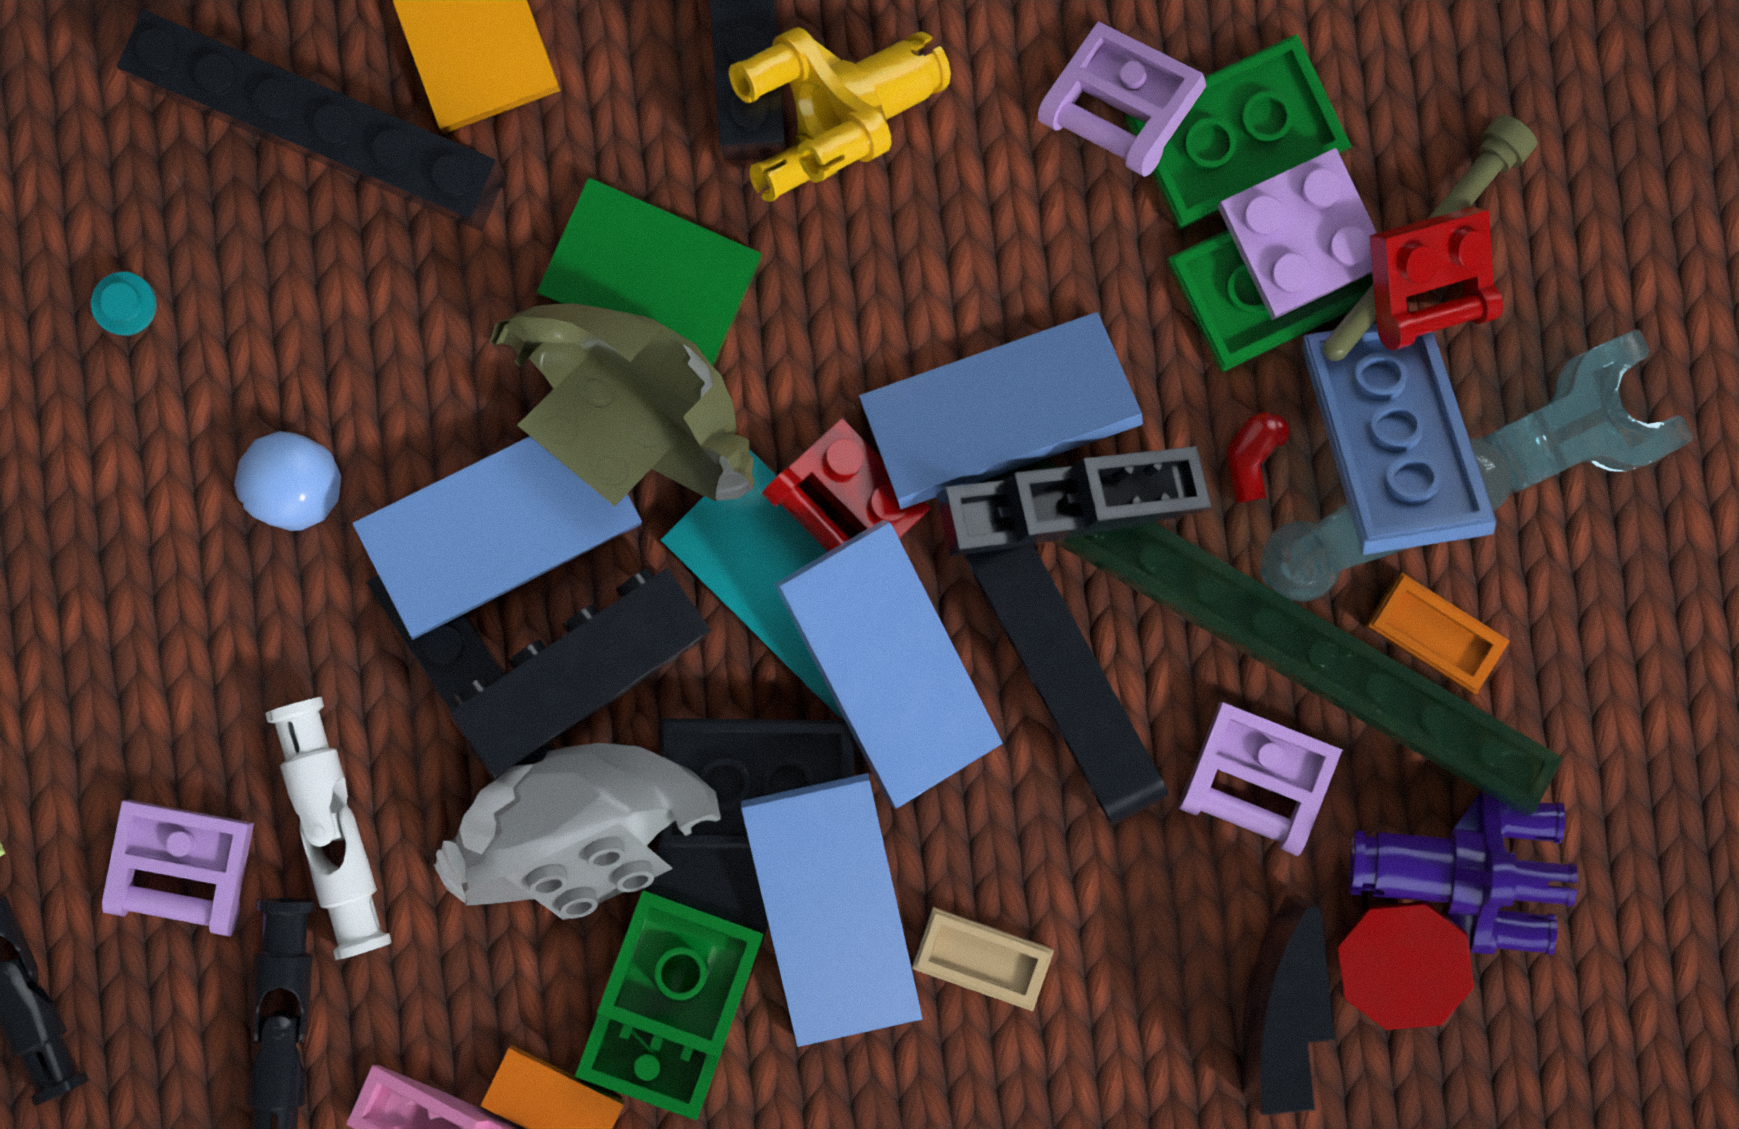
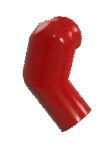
(1249, 450)

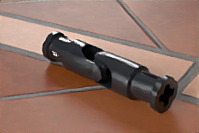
(32, 1019)
(277, 1077)

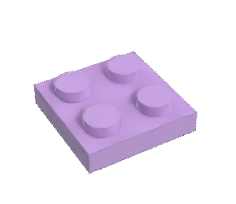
(1301, 233)

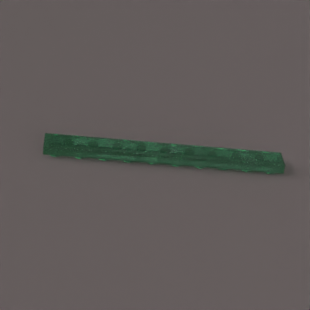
(1321, 658)

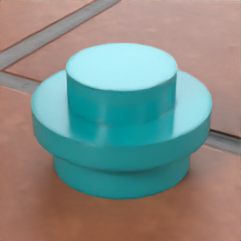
(123, 303)

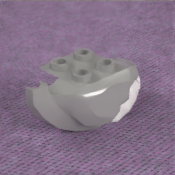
(572, 828)

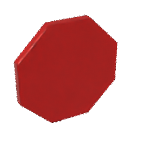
(1405, 965)

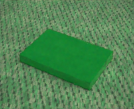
(1244, 130)
(650, 265)
(1231, 310)

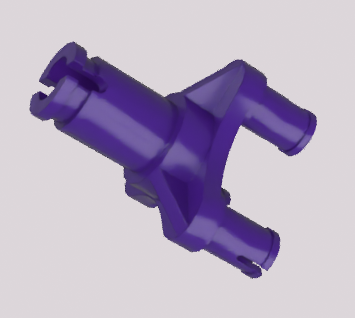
(1473, 873)

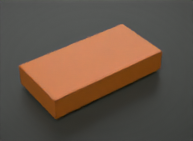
(1437, 633)
(547, 1097)

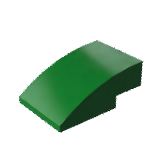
(669, 1005)

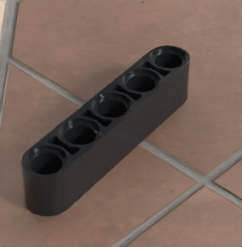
(1068, 680)

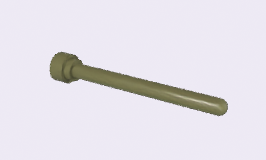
(1503, 146)

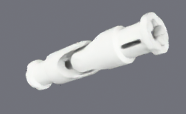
(320, 799)

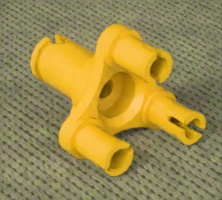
(837, 102)

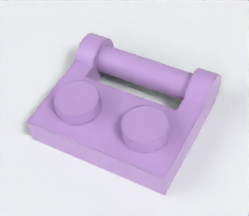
(1130, 79)
(1268, 758)
(179, 846)

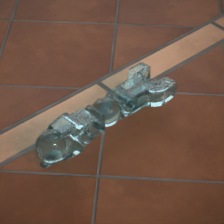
(1577, 426)

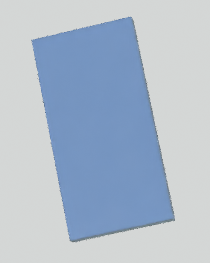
(1000, 409)
(1399, 443)
(486, 533)
(888, 663)
(832, 909)

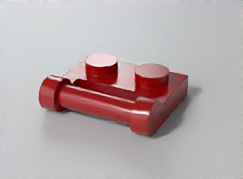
(1430, 257)
(850, 480)

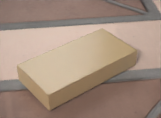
(982, 958)

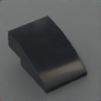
(1286, 1011)

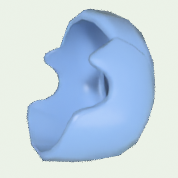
(287, 481)

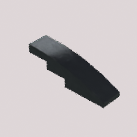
(1073, 500)

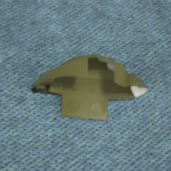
(628, 401)

